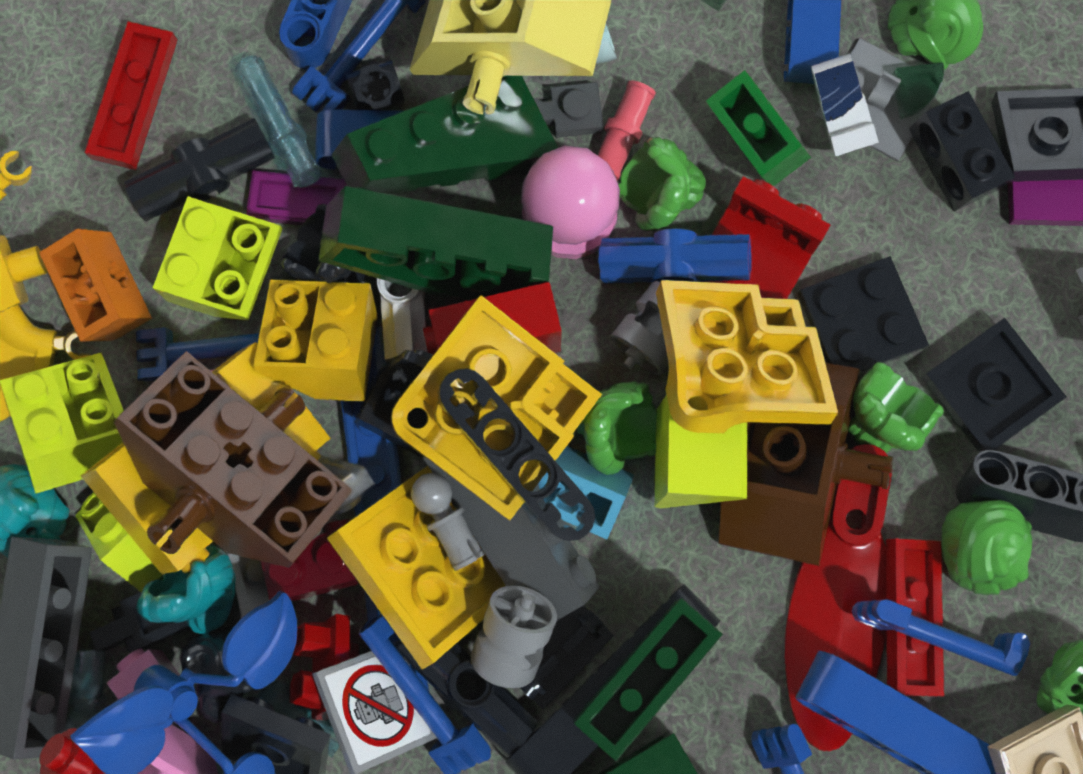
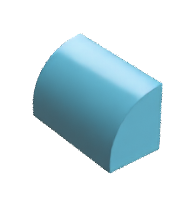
(603, 491)

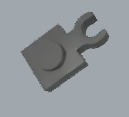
(573, 110)

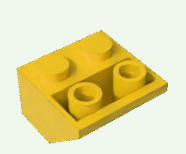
(318, 338)

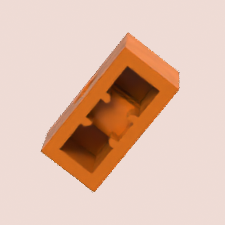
(95, 285)

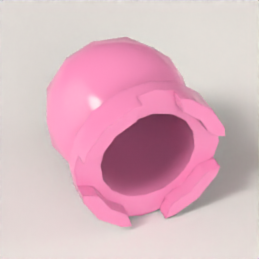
(575, 196)

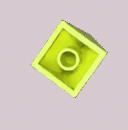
(698, 466)

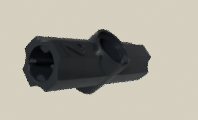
(199, 169)
(491, 708)

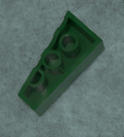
(447, 143)
(434, 245)

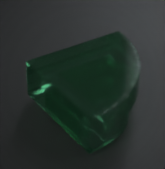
(917, 87)

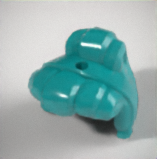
(25, 509)
(198, 597)

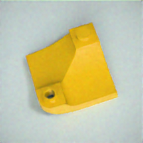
(740, 358)
(525, 376)

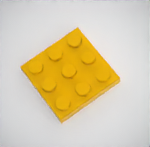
(412, 576)

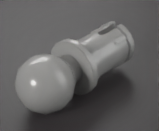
(433, 496)

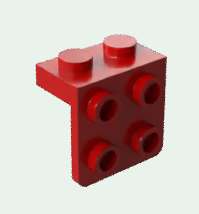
(779, 232)

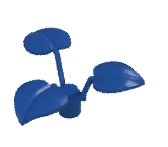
(132, 731)

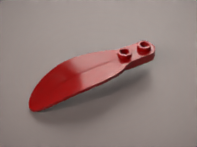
(824, 596)

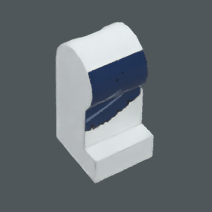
(843, 105)

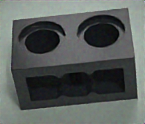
(961, 151)

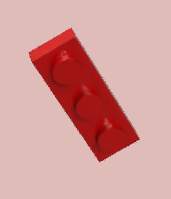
(131, 95)
(915, 582)

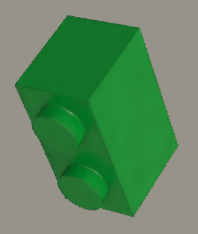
(758, 129)

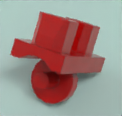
(327, 645)

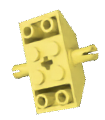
(508, 40)

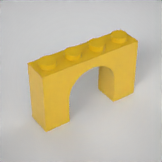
(137, 506)

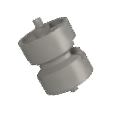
(642, 335)
(513, 636)

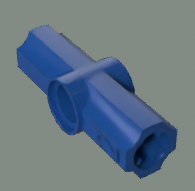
(675, 257)

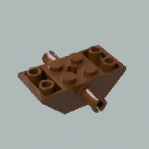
(227, 466)
(793, 499)

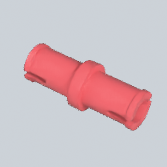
(624, 128)

